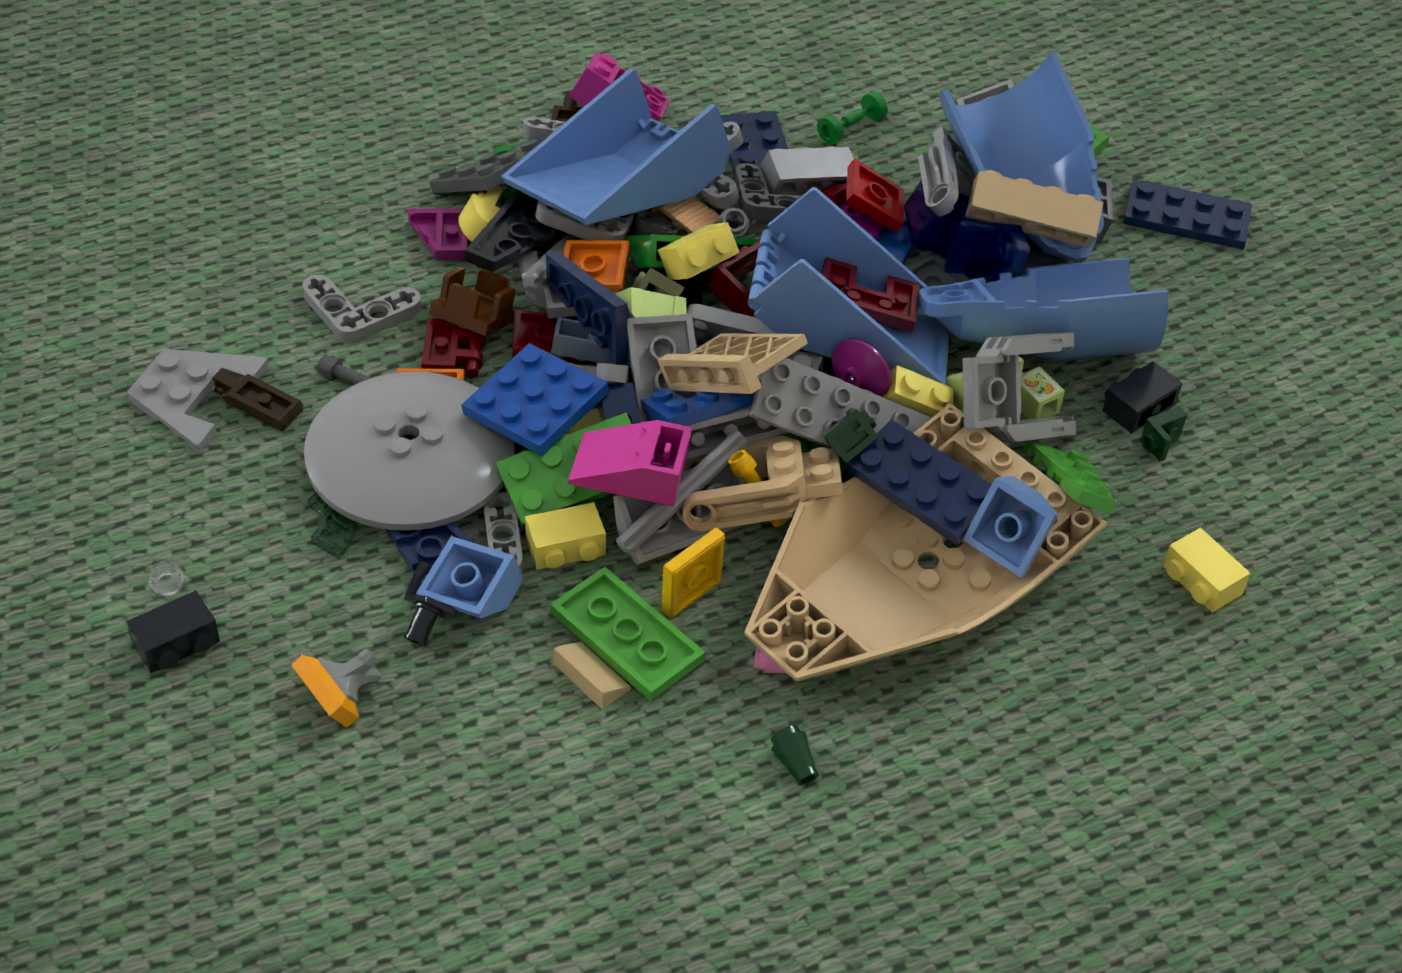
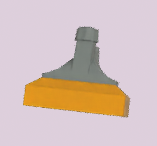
(337, 683)

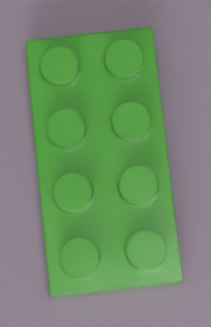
(541, 482)
(627, 633)

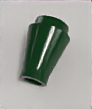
(794, 752)

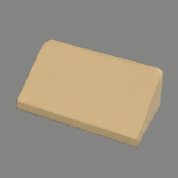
(590, 673)

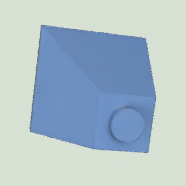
(1011, 524)
(472, 578)

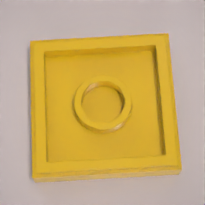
(692, 572)

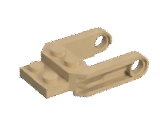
(791, 477)

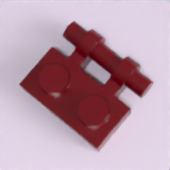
(443, 351)

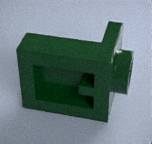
(1162, 431)
(851, 434)

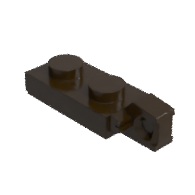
(258, 399)

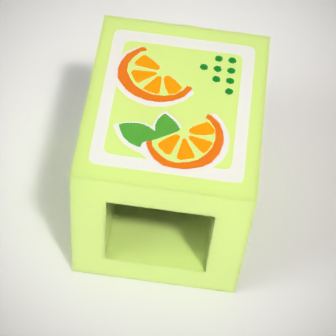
(1040, 394)

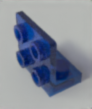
(987, 249)

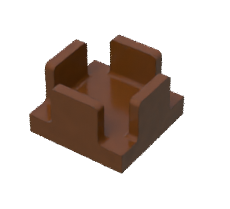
(477, 310)

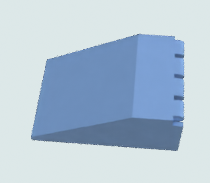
(618, 160)
(797, 299)

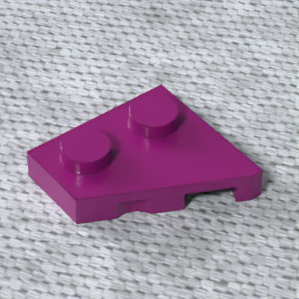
(440, 232)

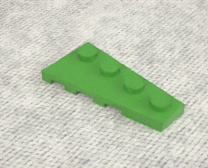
(1074, 473)

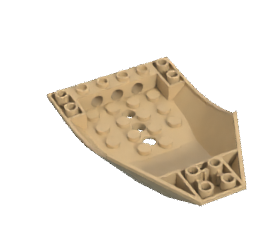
(851, 574)

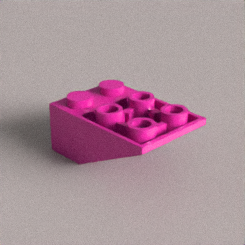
(603, 72)
(634, 460)

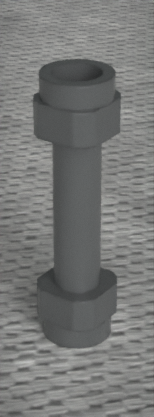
(332, 367)

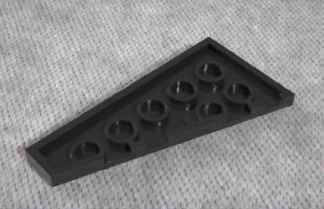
(510, 234)

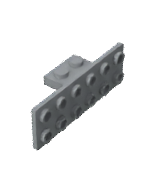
(813, 402)

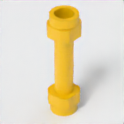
(743, 466)

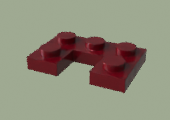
(894, 307)

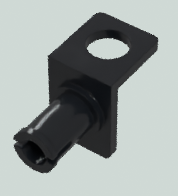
(427, 608)

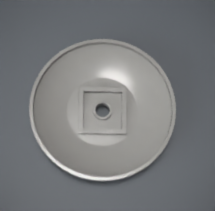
(396, 483)

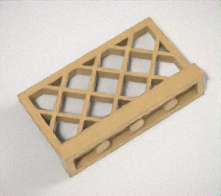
(728, 362)

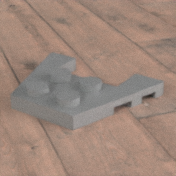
(180, 381)

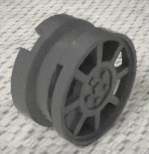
(652, 225)

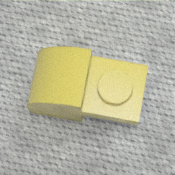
(479, 212)

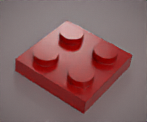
(875, 196)

